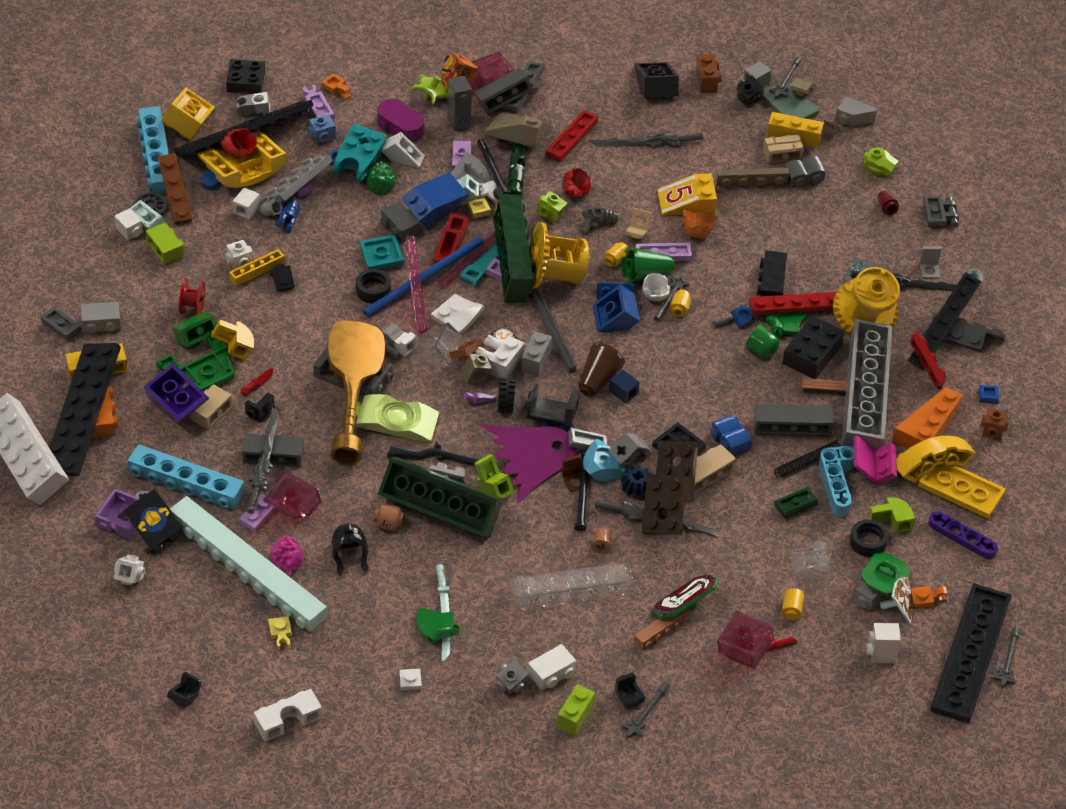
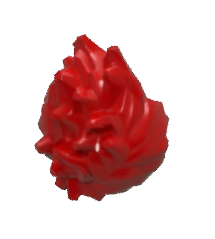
(239, 143)
(576, 183)

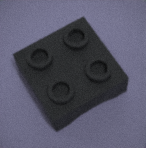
(245, 76)

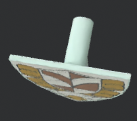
(901, 597)

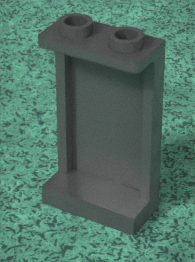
(373, 386)

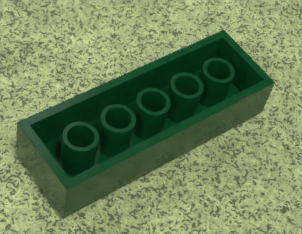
(513, 248)
(440, 496)

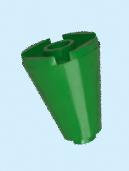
(640, 263)

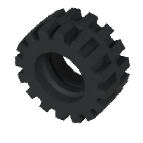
(506, 395)

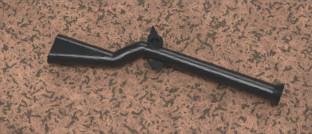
(437, 451)

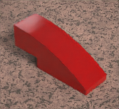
(452, 236)

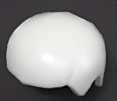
(656, 287)

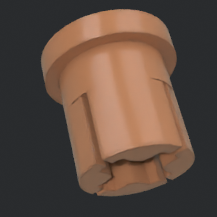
(602, 542)

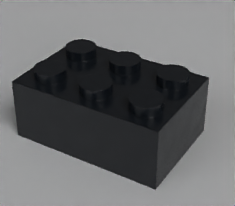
(813, 347)

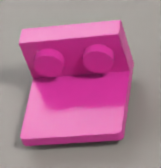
(876, 464)

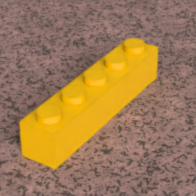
(256, 268)

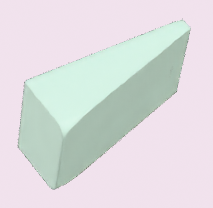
(148, 216)

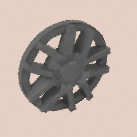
(153, 203)

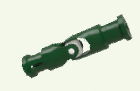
(517, 168)

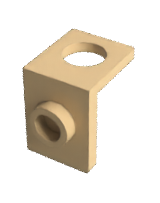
(638, 230)

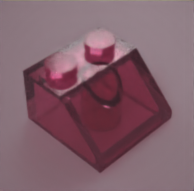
(293, 497)

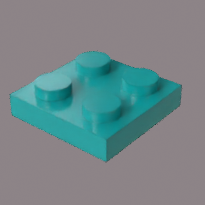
(381, 252)

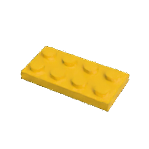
(963, 489)

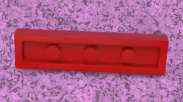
(572, 135)

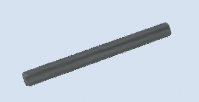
(553, 331)

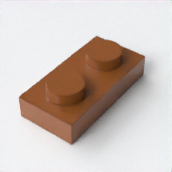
(465, 349)

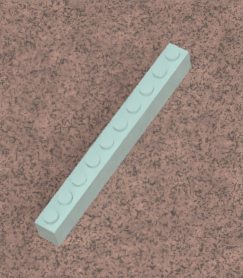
(249, 565)

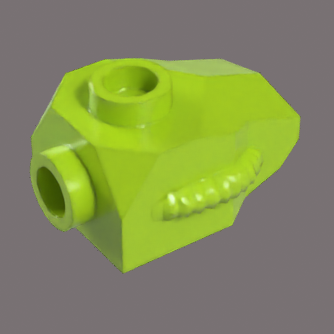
(879, 162)

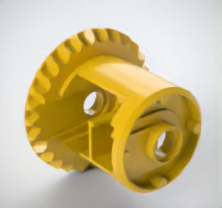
(574, 254)
(869, 298)

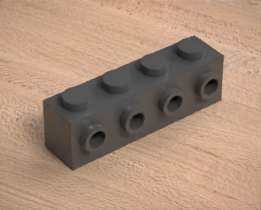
(796, 419)

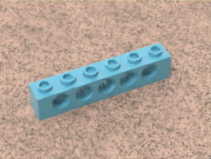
(153, 144)
(186, 477)

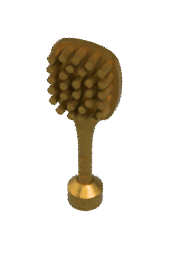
(356, 356)

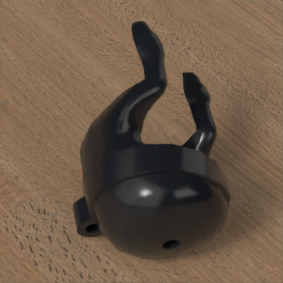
(349, 536)

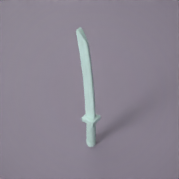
(443, 592)

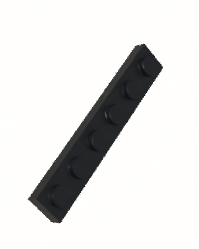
(948, 315)

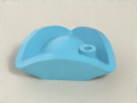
(602, 463)

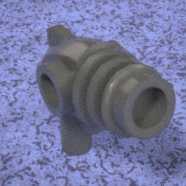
(597, 216)

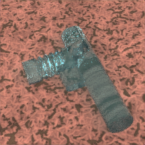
(859, 265)

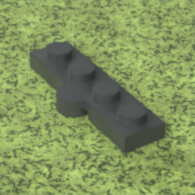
(534, 72)

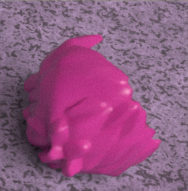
(286, 555)

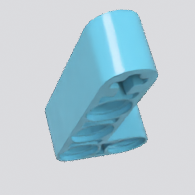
(831, 465)

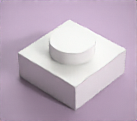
(410, 679)

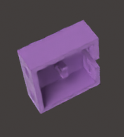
(108, 514)

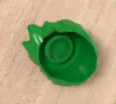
(381, 179)

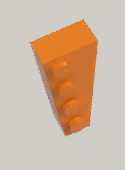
(929, 420)

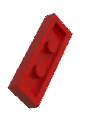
(928, 360)

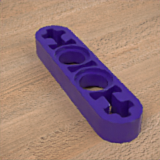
(964, 533)

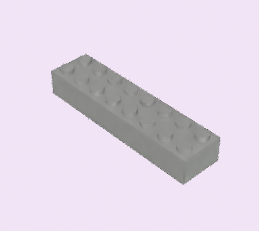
(867, 383)

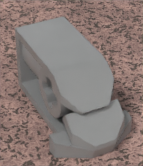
(629, 449)

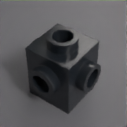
(749, 90)

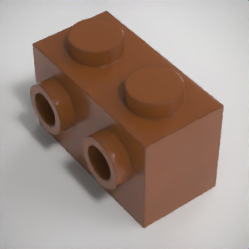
(707, 72)

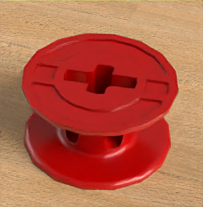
(191, 297)

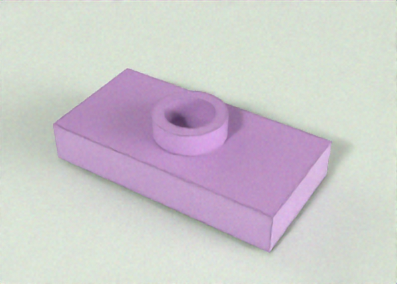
(459, 150)

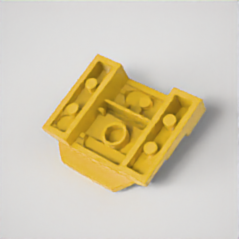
(246, 171)

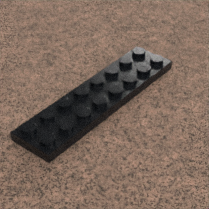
(252, 125)
(83, 405)
(971, 653)

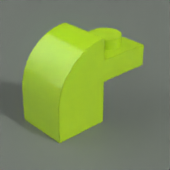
(491, 479)
(896, 512)

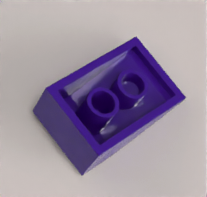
(175, 393)

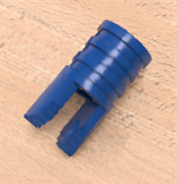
(288, 214)

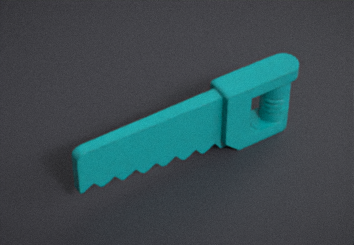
(479, 267)

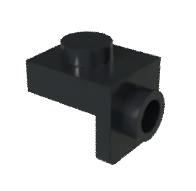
(282, 277)
(261, 409)
(186, 690)
(628, 690)

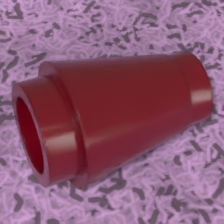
(888, 203)

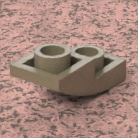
(802, 86)

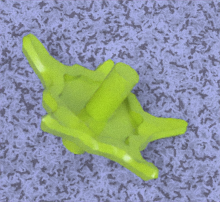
(432, 87)

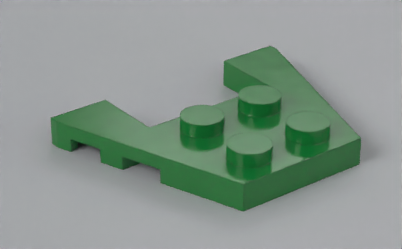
(207, 370)

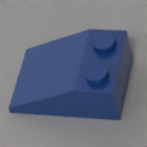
(435, 199)

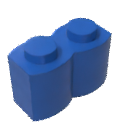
(731, 434)

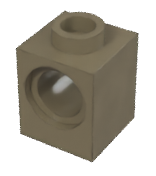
(476, 368)

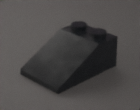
(657, 80)

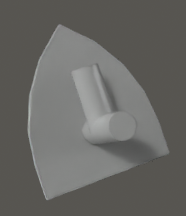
(473, 167)

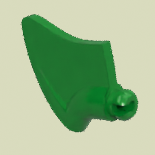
(786, 323)
(436, 624)

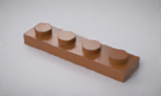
(174, 188)

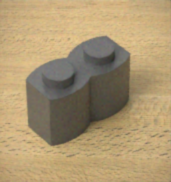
(805, 171)

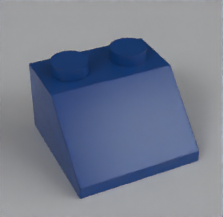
(616, 310)

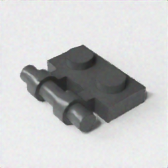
(935, 213)

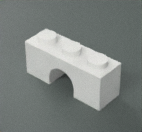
(301, 706)

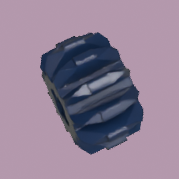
(634, 481)

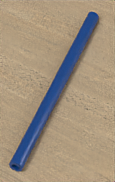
(425, 275)

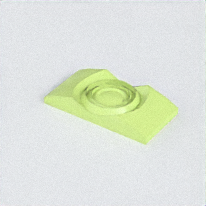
(397, 418)

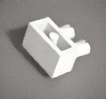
(505, 358)

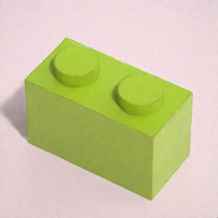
(165, 243)
(576, 710)

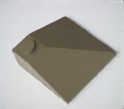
(518, 129)

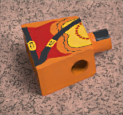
(456, 67)

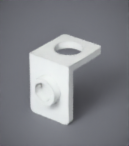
(487, 189)

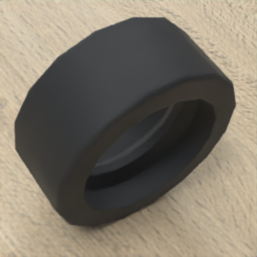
(372, 275)
(873, 526)

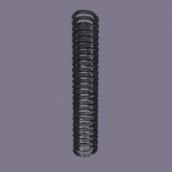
(782, 467)

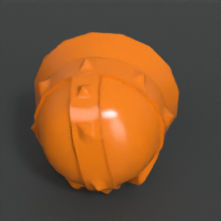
(698, 224)

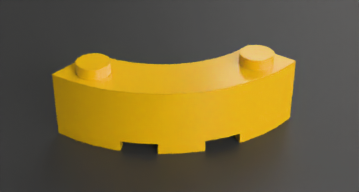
(931, 452)

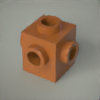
(994, 424)

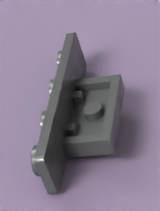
(971, 335)

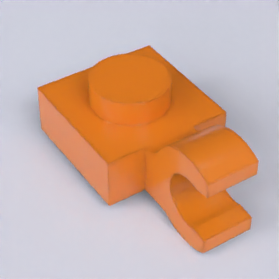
(336, 84)
(925, 597)

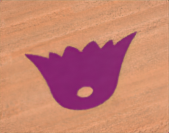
(530, 453)

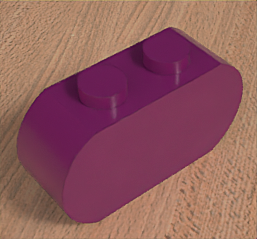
(398, 117)

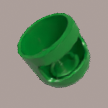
(762, 342)

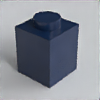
(624, 386)

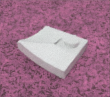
(458, 312)

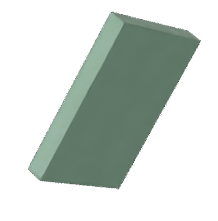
(792, 105)

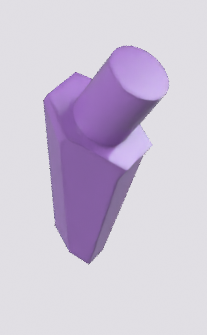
(478, 398)

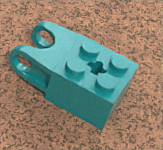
(359, 151)

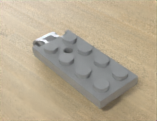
(292, 183)

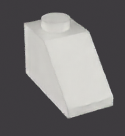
(402, 151)

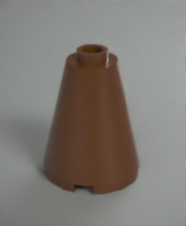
(599, 368)

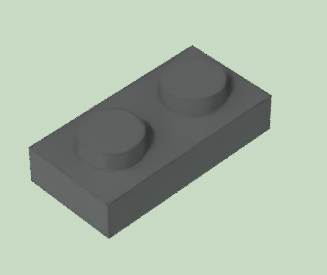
(60, 323)

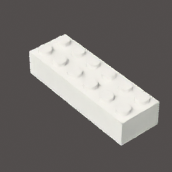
(28, 453)

